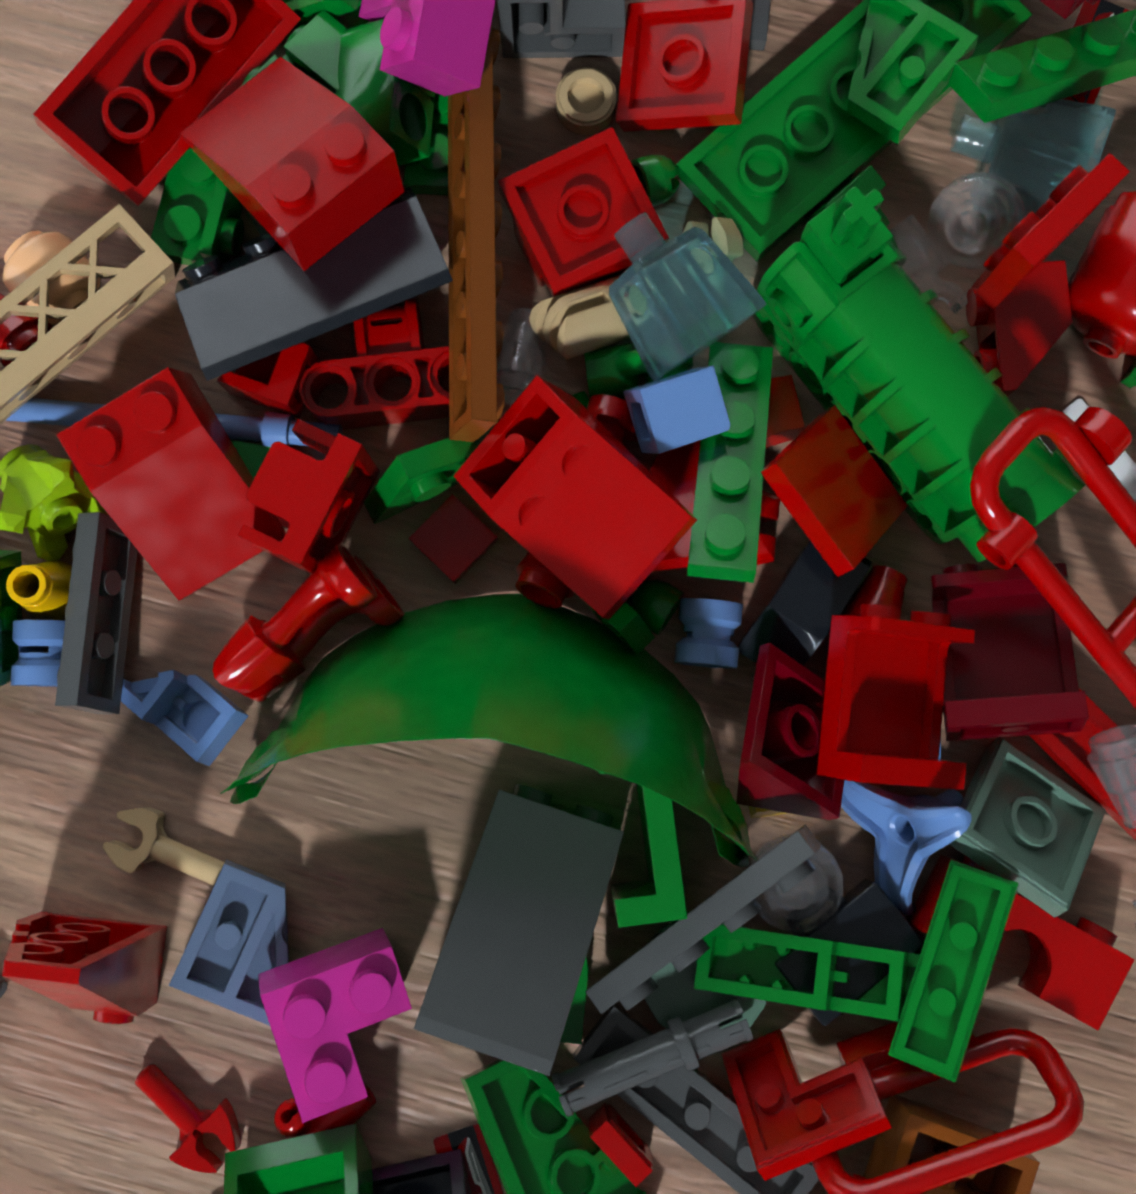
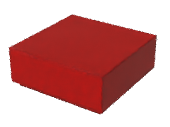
(453, 538)
(621, 1143)

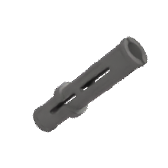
(652, 1056)

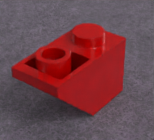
(1022, 325)

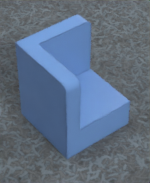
(677, 410)

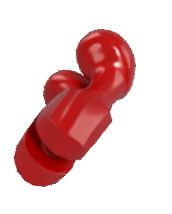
(272, 652)

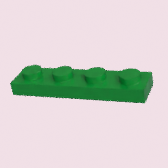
(1048, 67)
(731, 467)

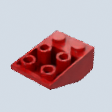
(574, 496)

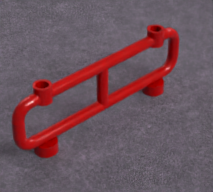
(1089, 447)

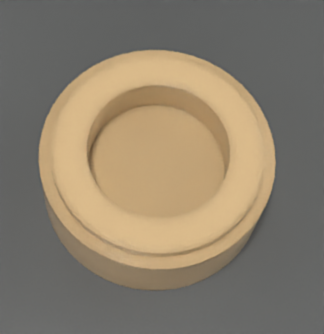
(586, 100)

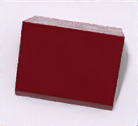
(784, 741)

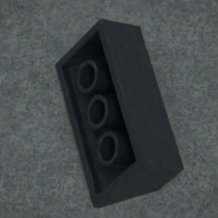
(270, 304)

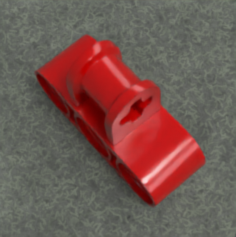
(387, 347)

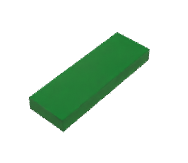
(953, 970)

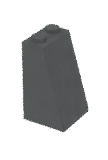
(522, 930)

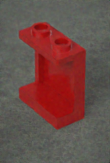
(888, 698)

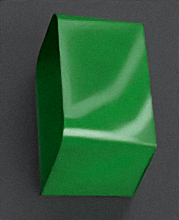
(388, 104)

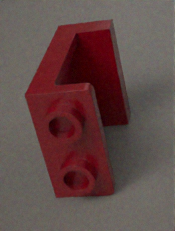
(1022, 661)

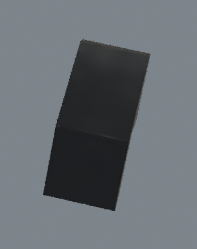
(802, 607)

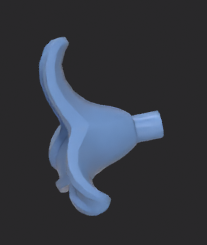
(904, 833)

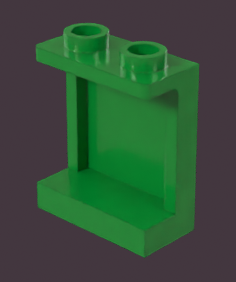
(662, 895)

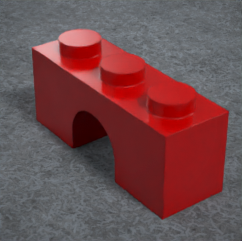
(1067, 964)

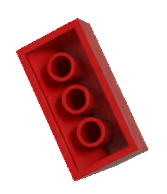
(154, 79)

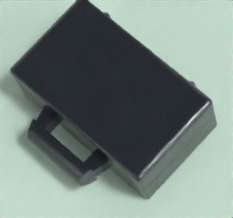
(863, 919)

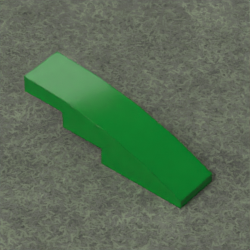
(745, 967)

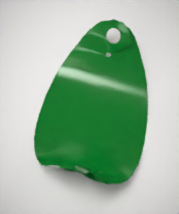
(516, 678)

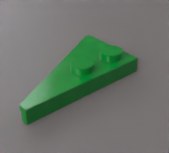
(423, 474)

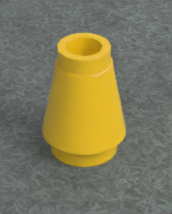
(41, 588)

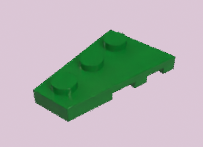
(534, 1139)

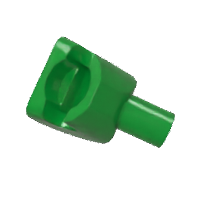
(613, 370)

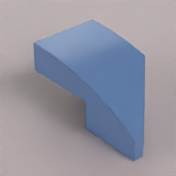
(186, 711)

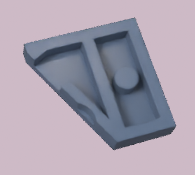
(235, 940)

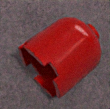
(1105, 283)

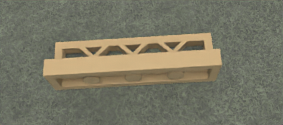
(90, 321)

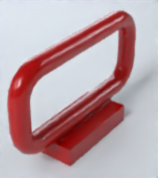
(896, 1076)

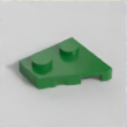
(904, 64)

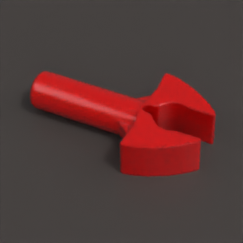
(191, 1121)

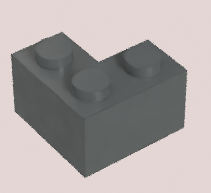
(562, 28)

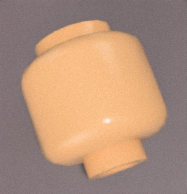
(31, 253)

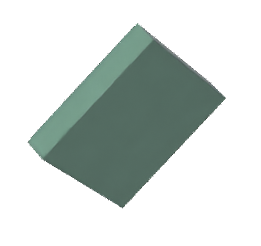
(1028, 826)

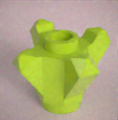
(44, 497)

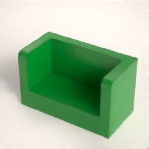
(306, 1164)

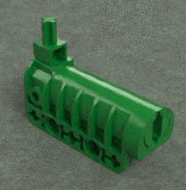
(900, 373)

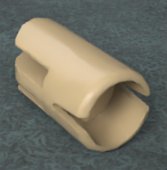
(579, 320)

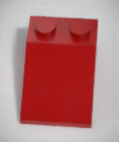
(297, 160)
(170, 480)

